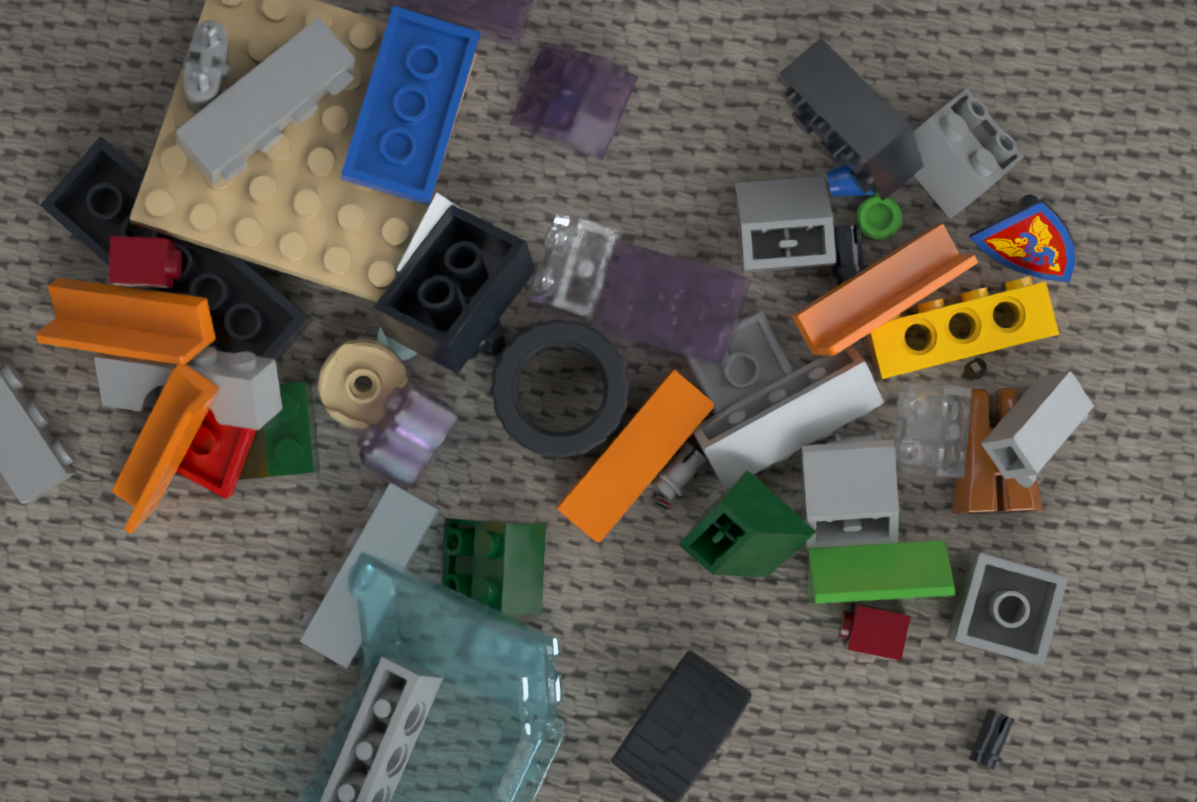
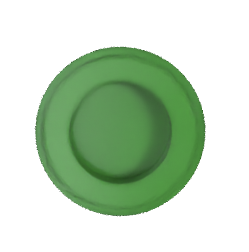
(878, 218)

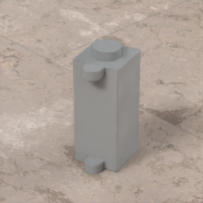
(1037, 426)

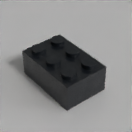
(850, 120)
(454, 289)

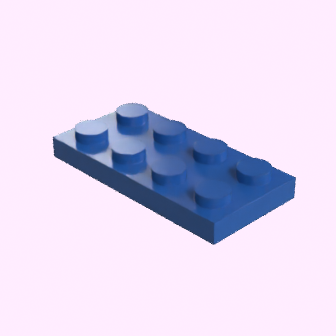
(410, 105)

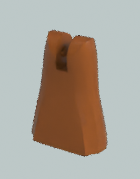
(983, 484)

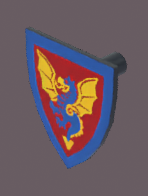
(1030, 241)

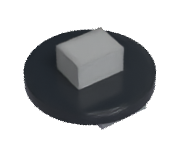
(976, 368)

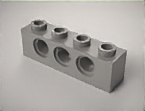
(383, 732)

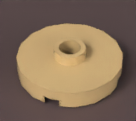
(337, 384)

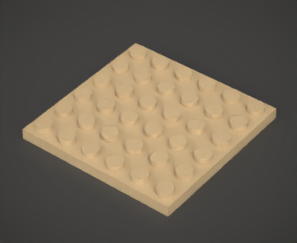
(289, 201)

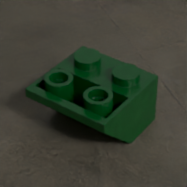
(746, 531)
(496, 563)

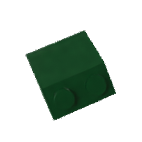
(288, 439)

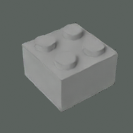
(1007, 608)

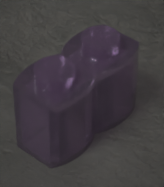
(406, 434)

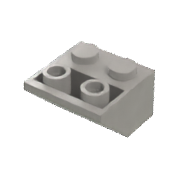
(962, 153)
(784, 225)
(850, 493)

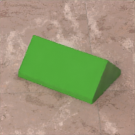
(879, 572)

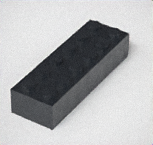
(242, 303)

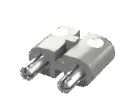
(206, 65)

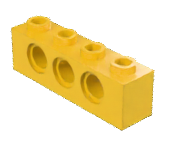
(1031, 322)

